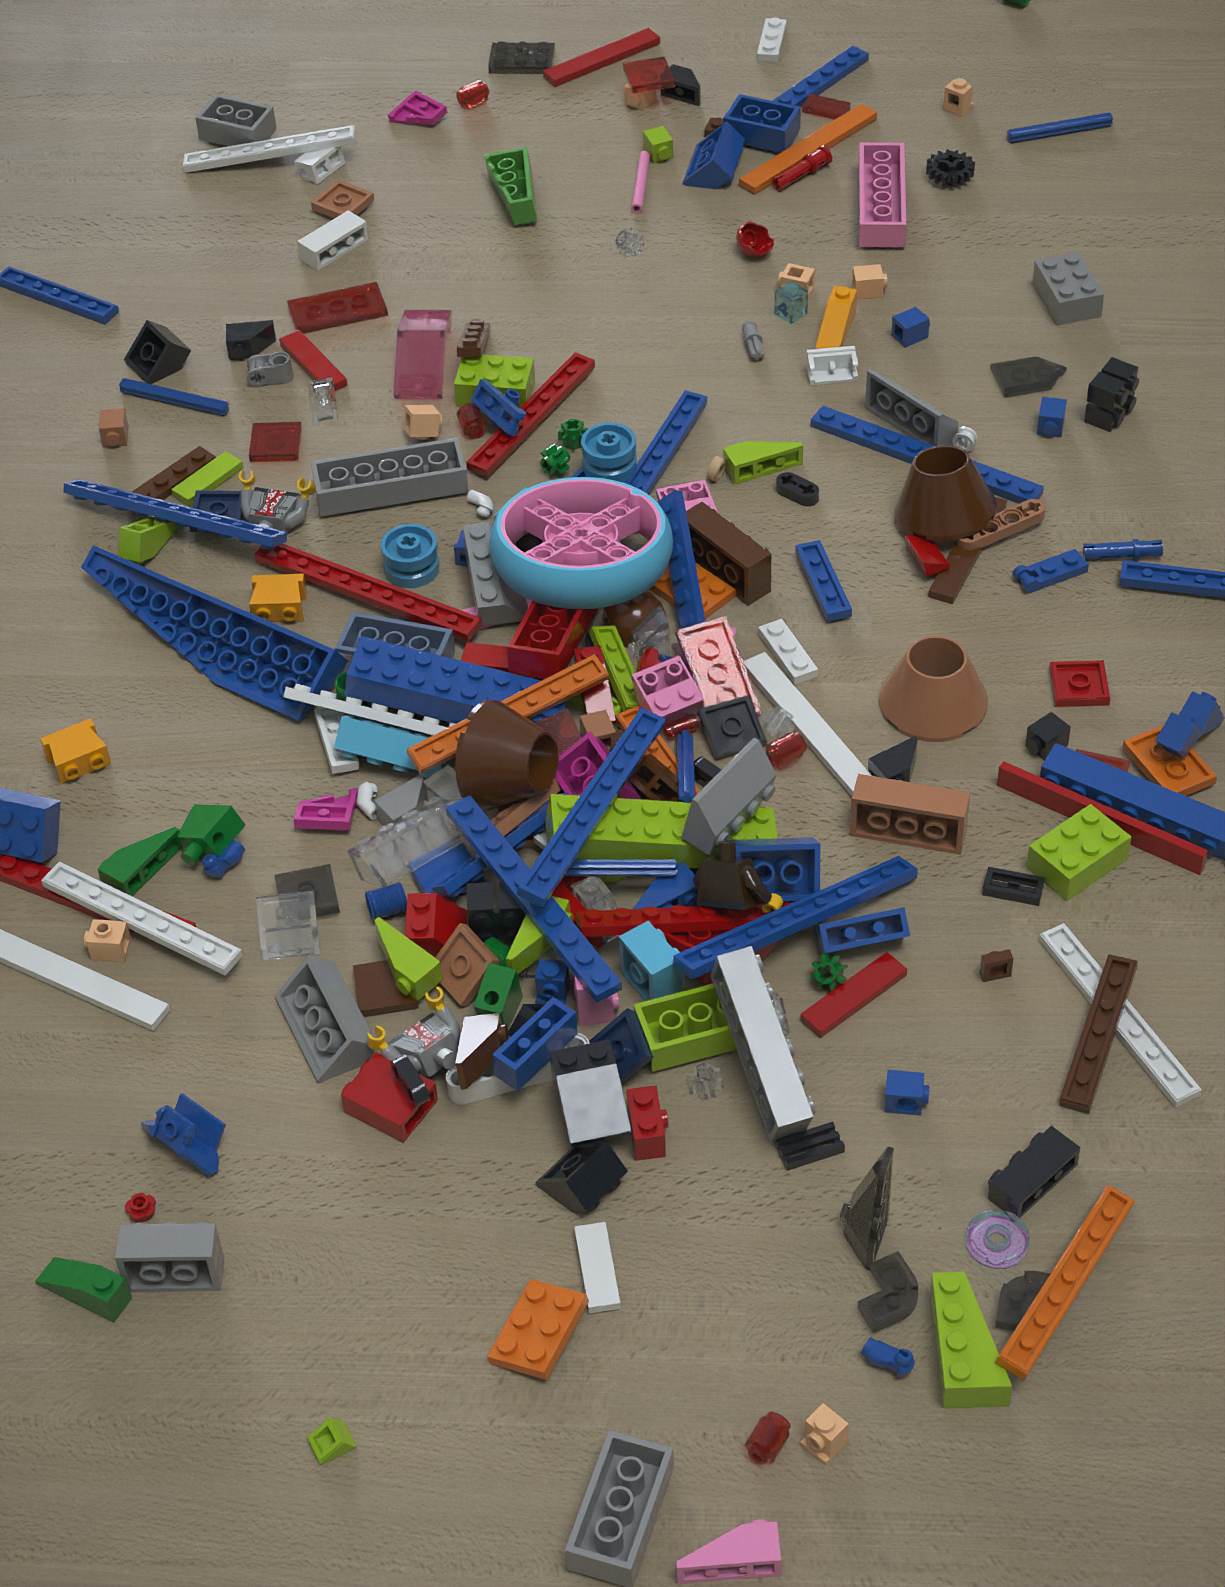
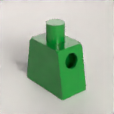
(208, 831)
(499, 993)

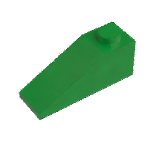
(137, 863)
(87, 1286)

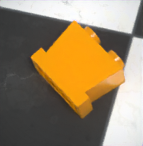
(278, 597)
(76, 750)

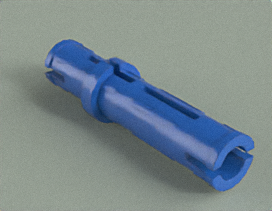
(1123, 549)

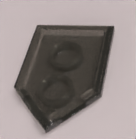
(1026, 375)

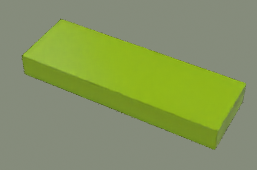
(207, 477)

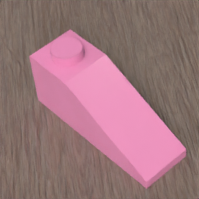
(740, 1554)

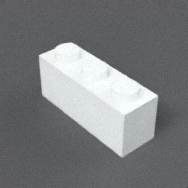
(332, 240)

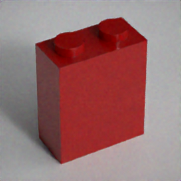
(382, 1103)

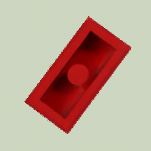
(926, 555)

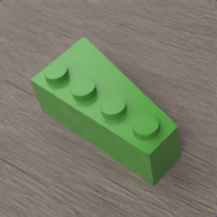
(513, 180)

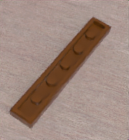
(950, 581)
(1098, 1033)

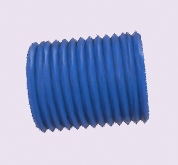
(386, 901)

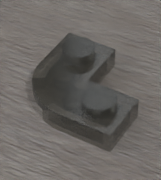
(897, 1295)
(1017, 1298)

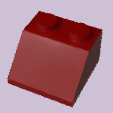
(432, 920)

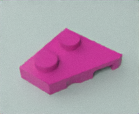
(418, 110)
(326, 812)

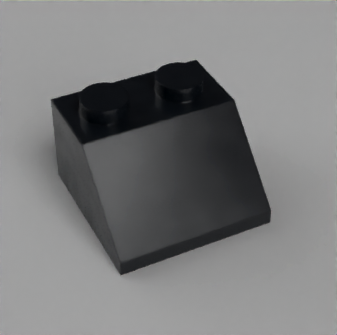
(156, 352)
(583, 1176)

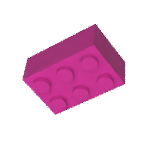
(580, 765)

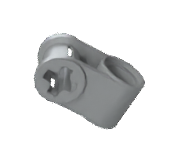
(272, 368)

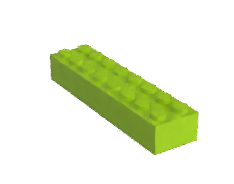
(649, 830)

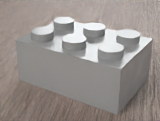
(235, 121)
(1068, 288)
(170, 1257)

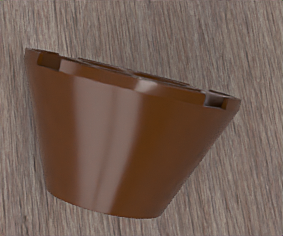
(944, 496)
(503, 757)

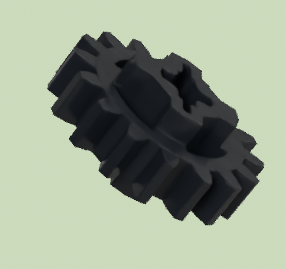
(950, 168)

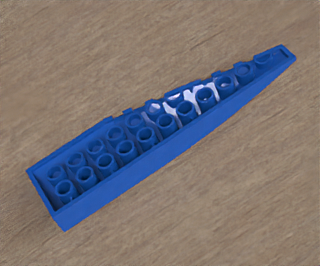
(221, 639)

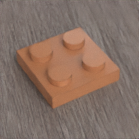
(341, 198)
(464, 964)

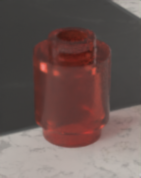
(472, 94)
(471, 421)
(786, 749)
(768, 1438)

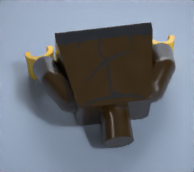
(732, 882)

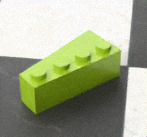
(965, 1347)

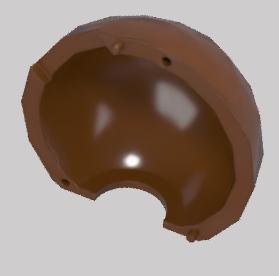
(630, 614)

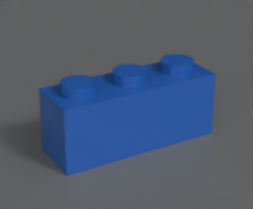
(861, 930)
(531, 1045)

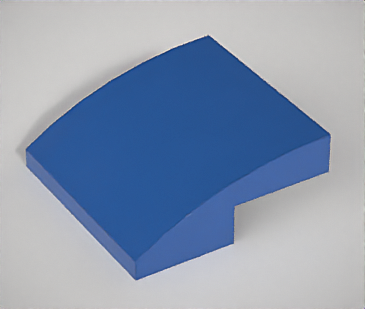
(442, 866)

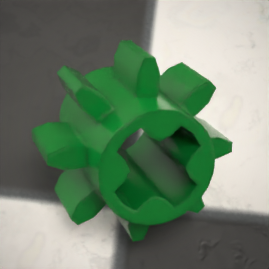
(571, 433)
(555, 460)
(836, 969)

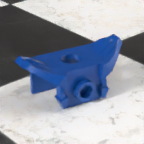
(189, 1132)

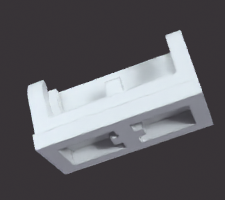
(320, 163)
(832, 365)

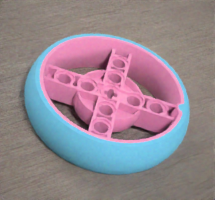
(581, 547)

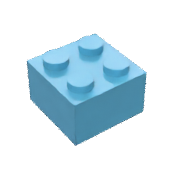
(648, 962)

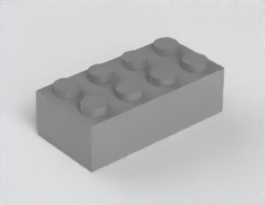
(619, 1509)

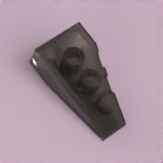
(868, 1210)

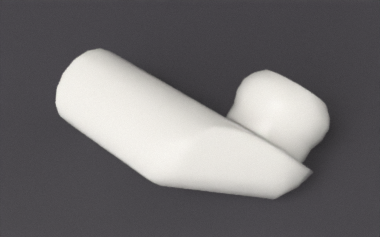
(483, 501)
(364, 799)

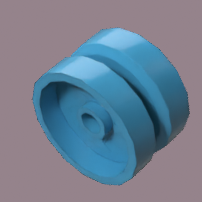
(609, 452)
(410, 556)

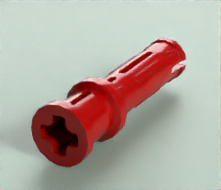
(809, 164)

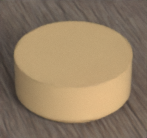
(716, 468)

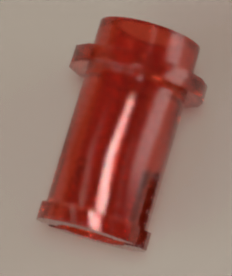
(673, 728)

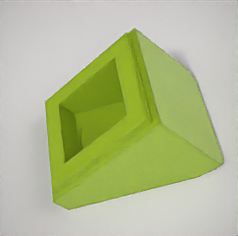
(331, 1440)

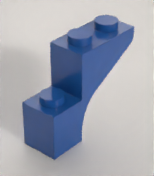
(1196, 718)

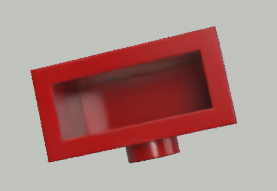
(646, 1122)

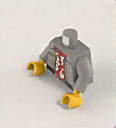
(274, 507)
(428, 1043)

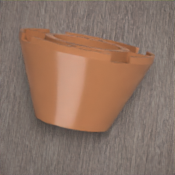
(934, 691)

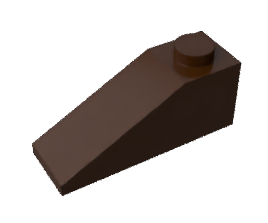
(655, 780)
(478, 1041)

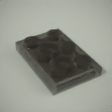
(520, 57)

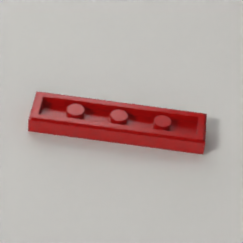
(311, 359)
(853, 994)

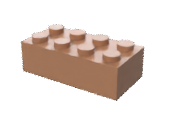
(909, 814)

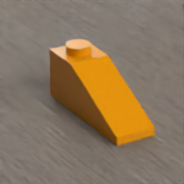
(837, 317)

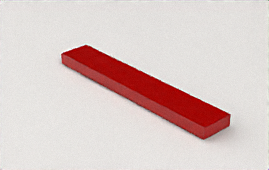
(601, 57)

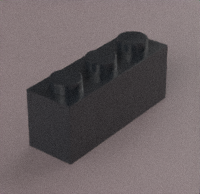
(1033, 1172)

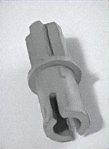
(753, 340)

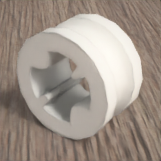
(969, 438)

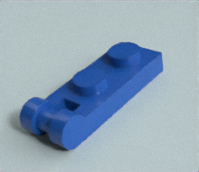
(497, 407)
(1050, 571)

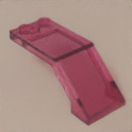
(421, 354)

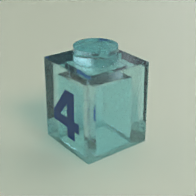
(791, 302)

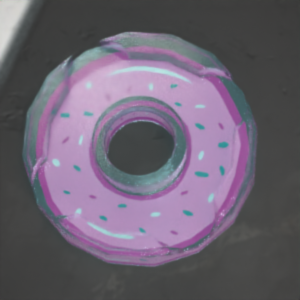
(997, 1254)

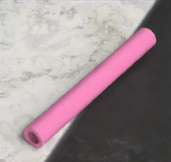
(640, 182)

